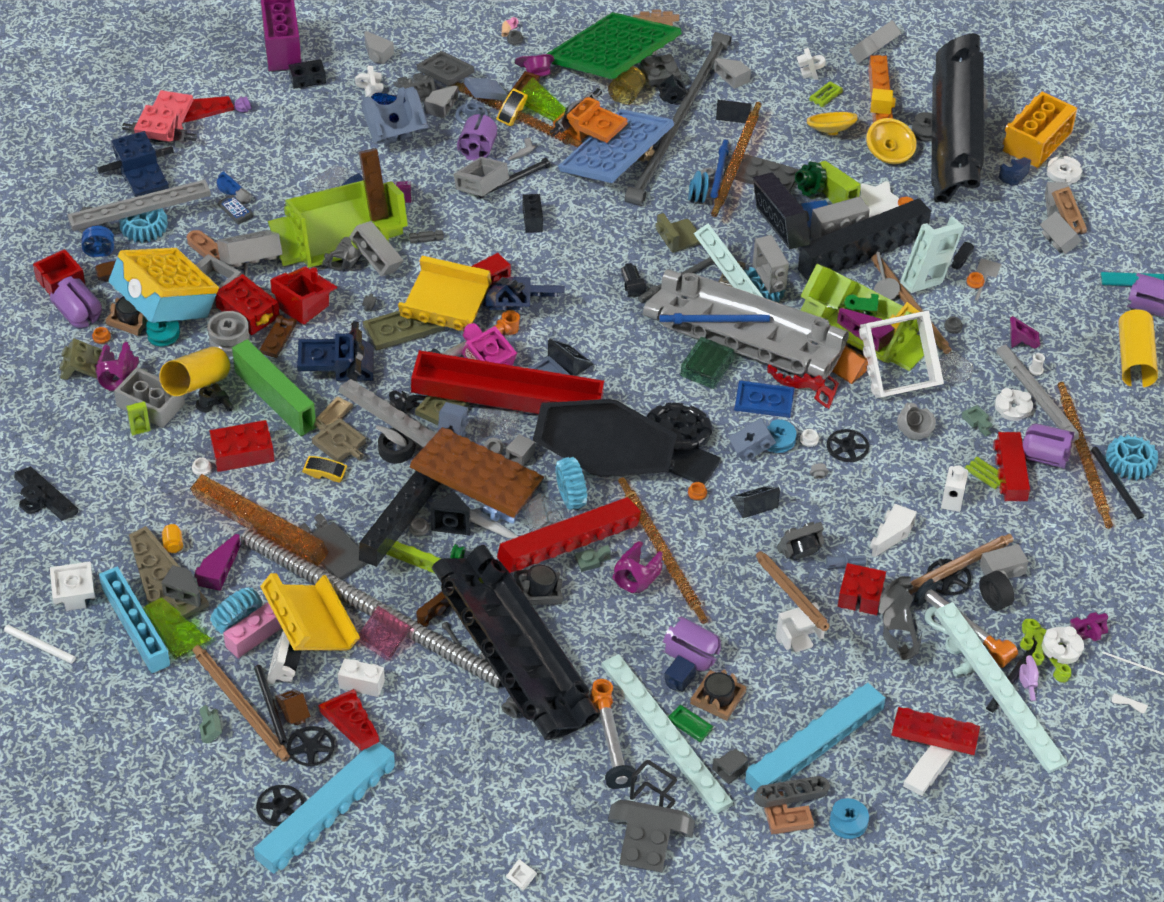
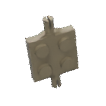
(338, 440)

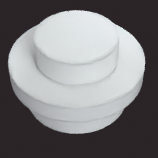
(809, 438)
(201, 466)

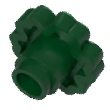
(811, 179)

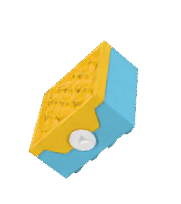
(163, 284)

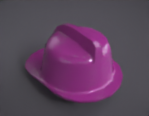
(536, 64)

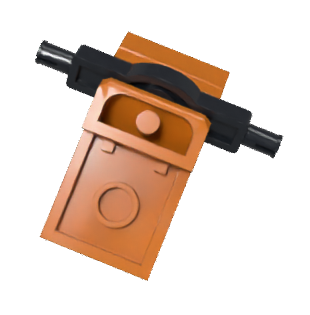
(588, 118)

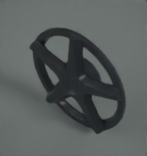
(847, 445)
(951, 579)
(310, 745)
(279, 804)

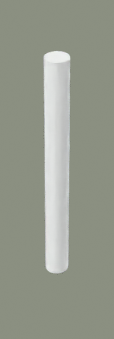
(39, 644)

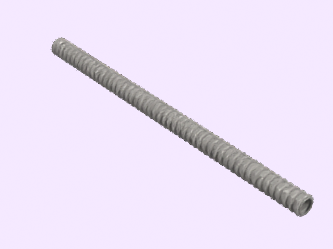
(367, 604)

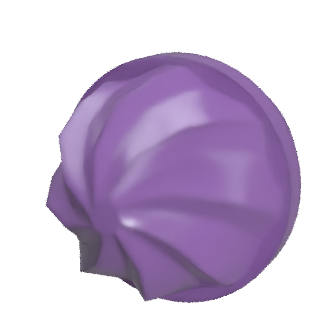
(242, 104)

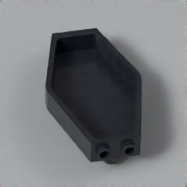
(606, 437)

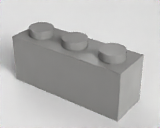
(376, 248)

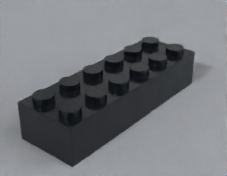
(781, 210)

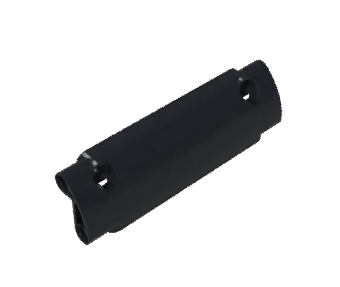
(957, 117)
(516, 643)

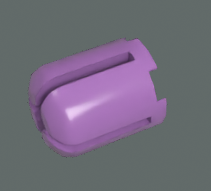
(482, 135)
(1148, 295)
(76, 302)
(1048, 445)
(692, 643)

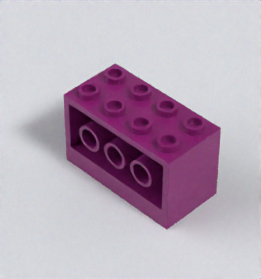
(280, 33)

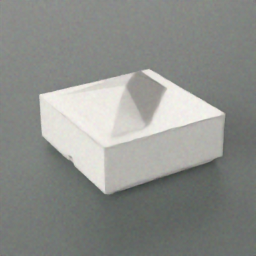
(521, 874)

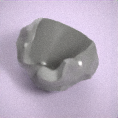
(916, 422)

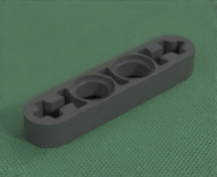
(793, 794)

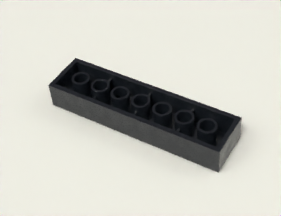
(865, 238)

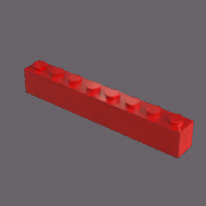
(568, 534)

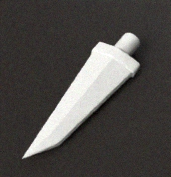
(483, 520)

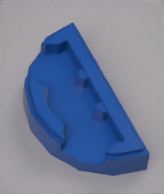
(227, 184)

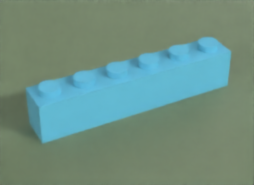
(134, 620)

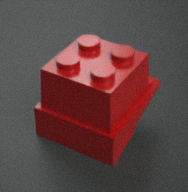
(302, 293)

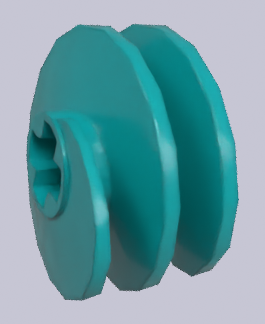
(163, 332)

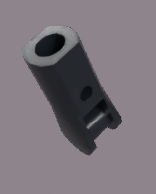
(962, 255)

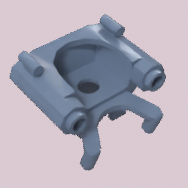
(410, 116)

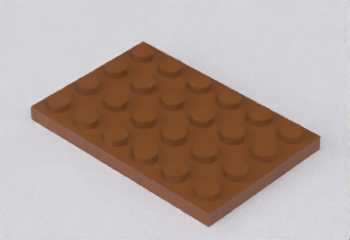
(477, 472)

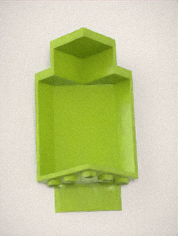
(323, 218)
(826, 295)

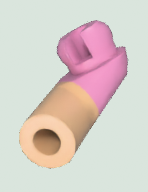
(509, 25)

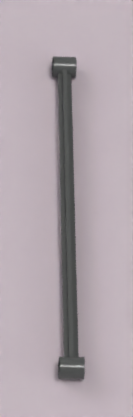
(638, 193)

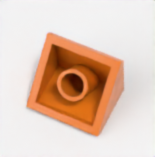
(850, 365)

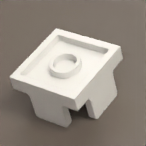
(72, 585)
(794, 629)

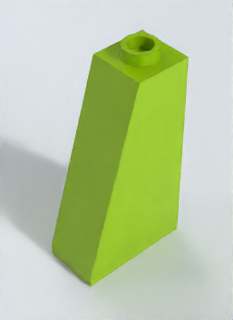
(839, 185)

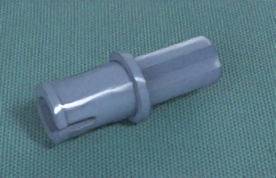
(841, 561)

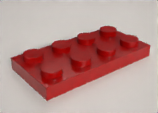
(936, 730)

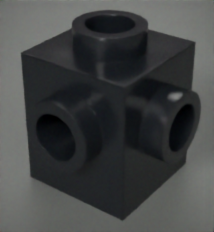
(672, 89)

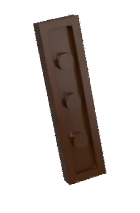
(373, 184)

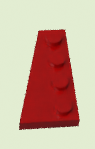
(208, 107)

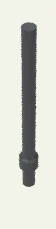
(654, 289)

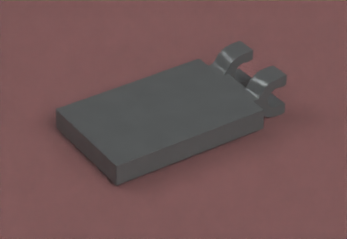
(343, 552)

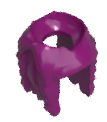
(109, 366)
(643, 574)

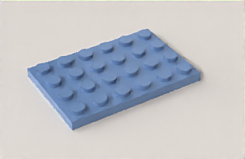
(609, 160)

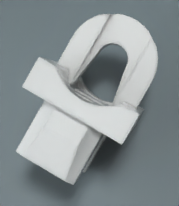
(807, 59)
(371, 81)

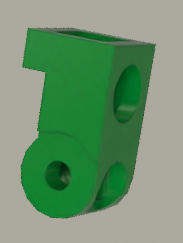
(862, 305)

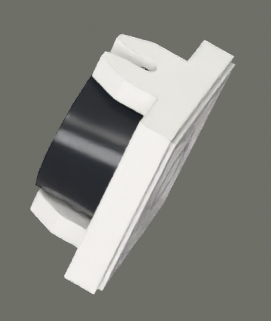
(283, 661)

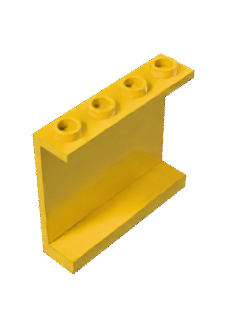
(446, 293)
(310, 614)

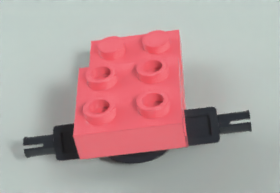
(165, 118)

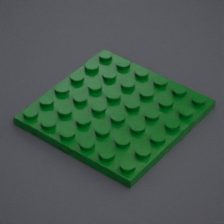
(613, 45)

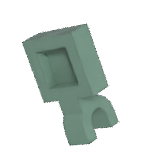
(977, 417)
(590, 559)
(211, 726)

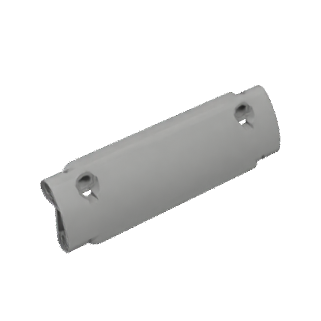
(781, 342)

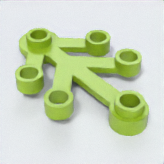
(1032, 628)

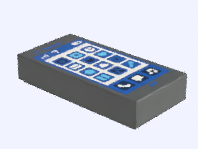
(235, 209)

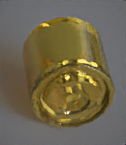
(627, 86)

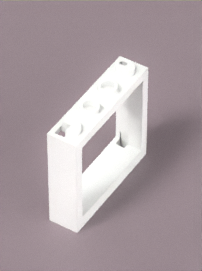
(929, 350)

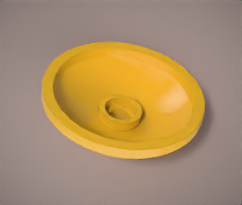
(832, 121)
(894, 135)

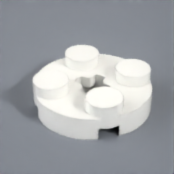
(1056, 167)
(1023, 402)
(1067, 636)

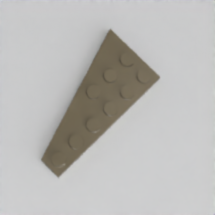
(153, 566)

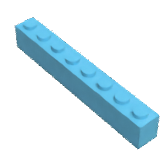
(816, 737)
(324, 807)

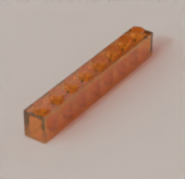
(259, 519)

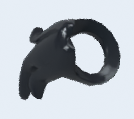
(402, 403)

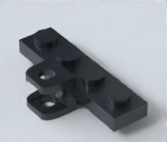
(41, 493)

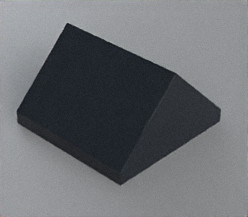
(733, 111)
(568, 357)
(757, 500)
(450, 515)

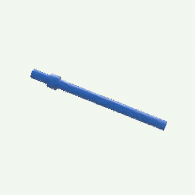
(723, 152)
(678, 318)

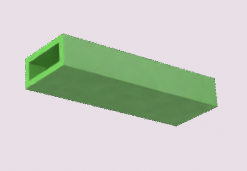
(274, 387)

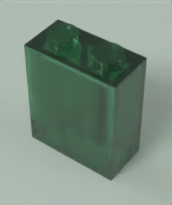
(707, 362)

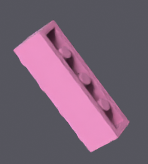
(251, 631)

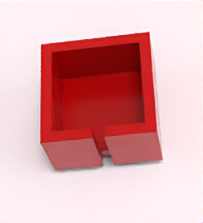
(55, 269)
(862, 583)

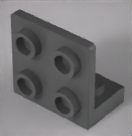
(420, 82)

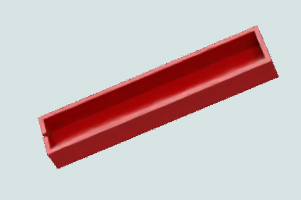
(497, 383)

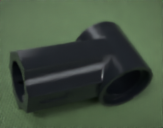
(632, 282)

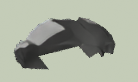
(896, 615)

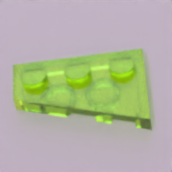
(542, 101)
(173, 628)

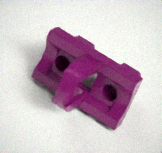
(1096, 622)

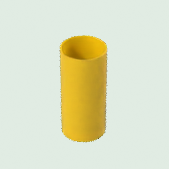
(1138, 346)
(194, 371)

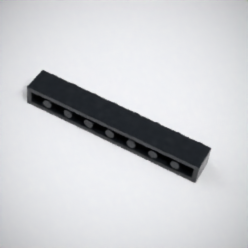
(396, 518)

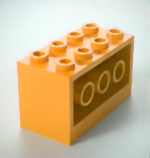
(1039, 129)

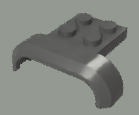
(648, 832)

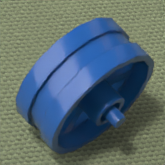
(97, 244)

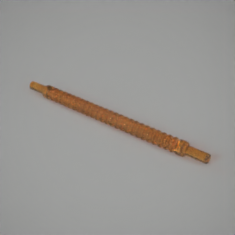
(526, 118)
(736, 159)
(1085, 457)
(674, 569)

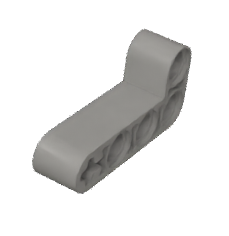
(875, 41)

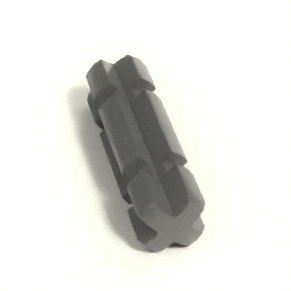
(426, 236)

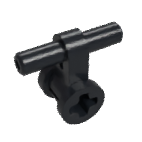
(212, 397)

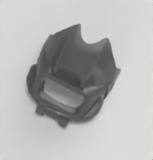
(344, 251)

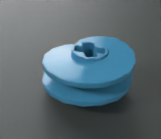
(699, 184)
(784, 435)
(849, 818)

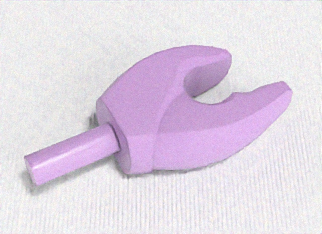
(1029, 676)

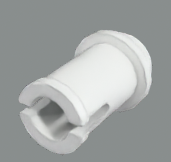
(1036, 367)

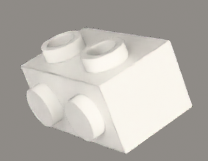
(362, 677)

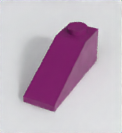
(852, 320)
(217, 565)

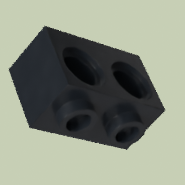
(307, 74)
(532, 213)

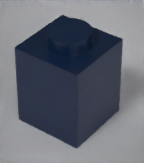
(680, 674)

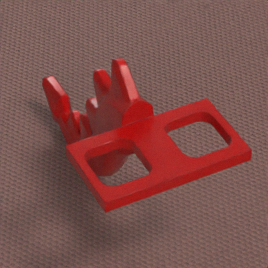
(807, 381)

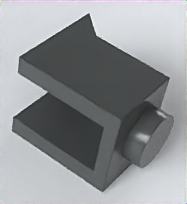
(730, 765)

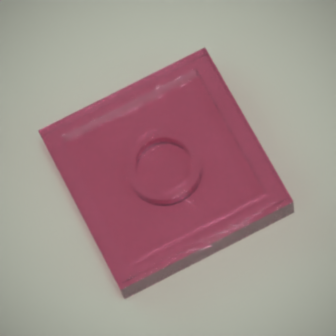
(383, 633)

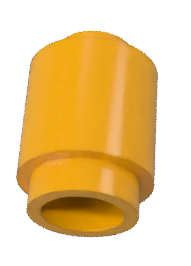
(172, 538)

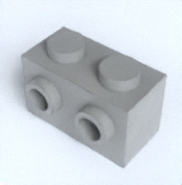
(1060, 232)
(1008, 560)

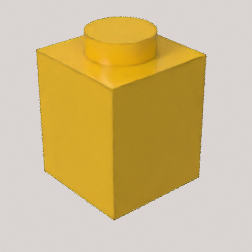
(882, 101)

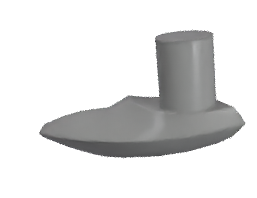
(524, 151)
(393, 436)

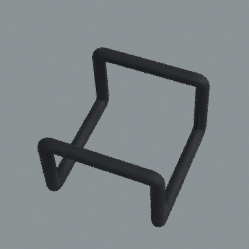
(662, 793)

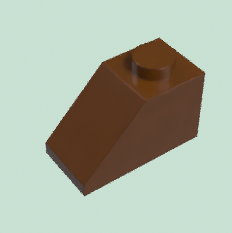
(293, 706)

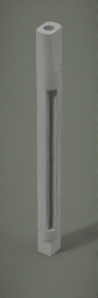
(1036, 390)

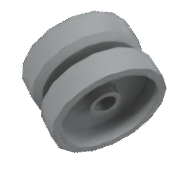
(227, 330)

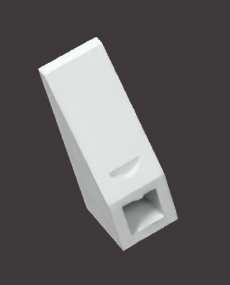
(896, 528)

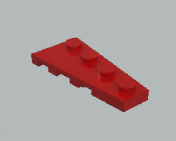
(351, 719)

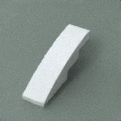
(928, 769)

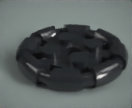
(698, 433)

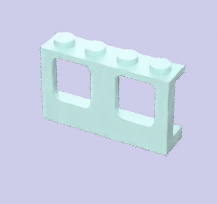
(931, 255)

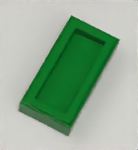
(690, 723)

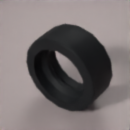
(395, 456)
(996, 590)

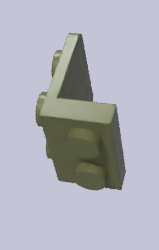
(677, 234)
(79, 357)

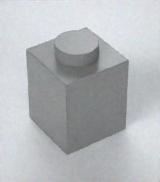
(520, 450)

